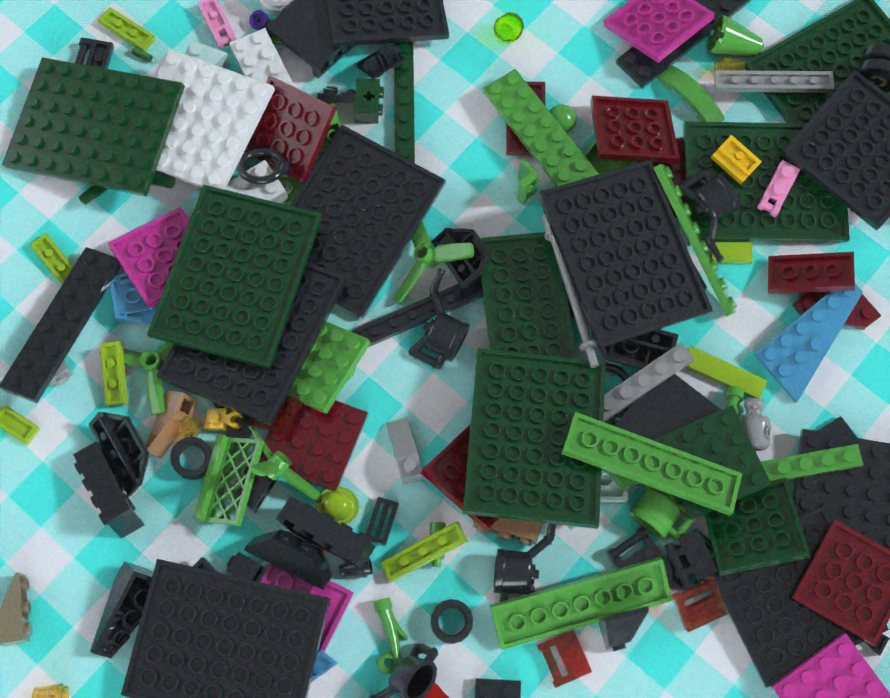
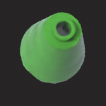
(733, 39)

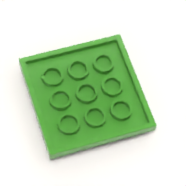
(328, 367)

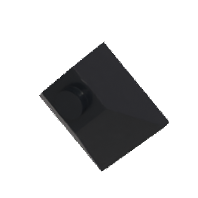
(621, 628)

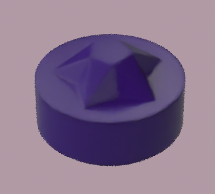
(259, 20)

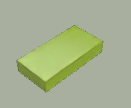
(735, 252)
(17, 425)

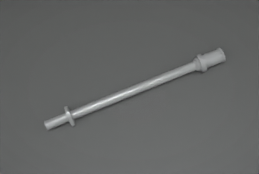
(587, 345)

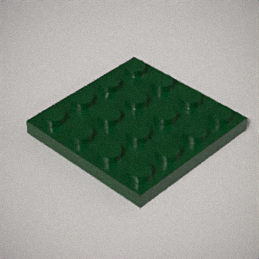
(724, 442)
(759, 531)

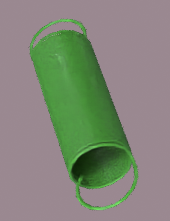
(141, 54)

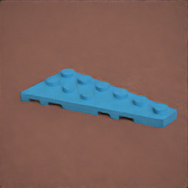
(800, 347)

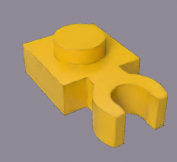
(219, 418)

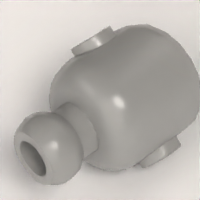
(755, 424)

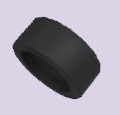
(178, 449)
(456, 604)

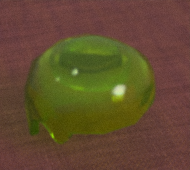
(508, 28)

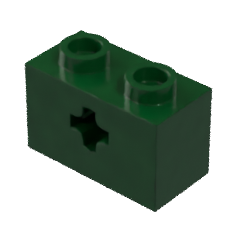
(365, 110)

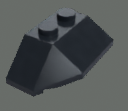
(470, 269)
(640, 350)
(122, 448)
(292, 556)

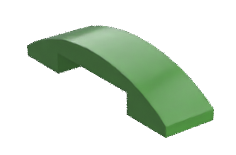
(692, 93)

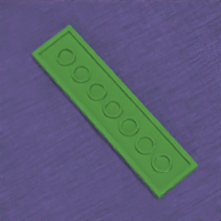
(538, 129)
(652, 463)
(580, 602)

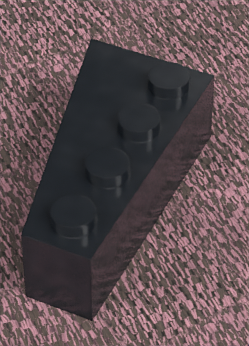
(326, 533)

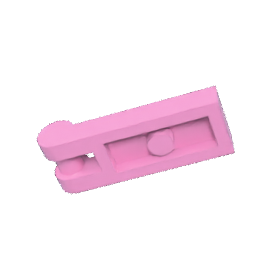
(217, 22)
(778, 188)

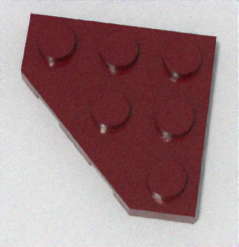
(860, 317)

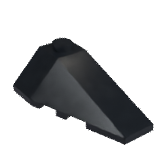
(122, 609)

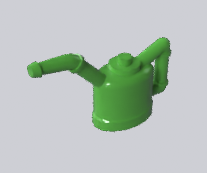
(658, 513)

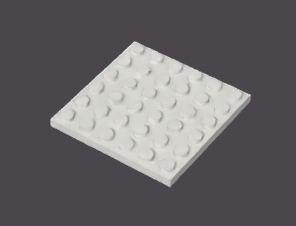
(211, 120)

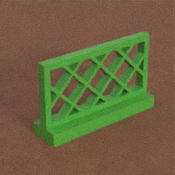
(218, 477)

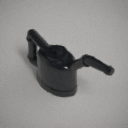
(712, 200)
(441, 335)
(515, 570)
(412, 675)

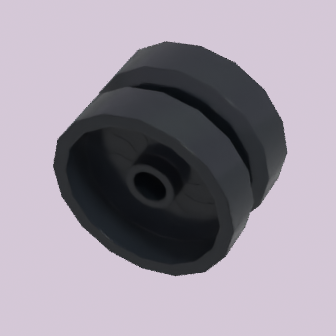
(876, 65)

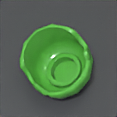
(565, 116)

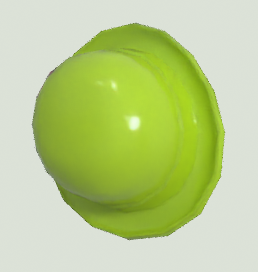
(339, 504)

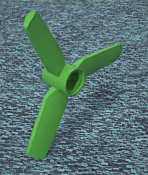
(430, 258)
(154, 385)
(278, 466)

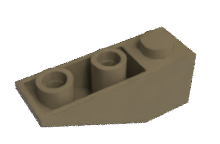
(14, 613)

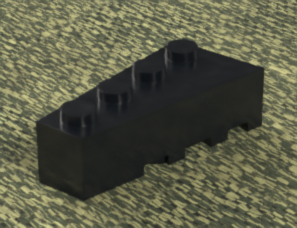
(107, 491)

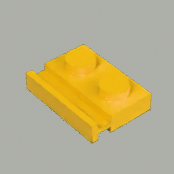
(736, 159)

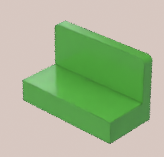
(528, 181)

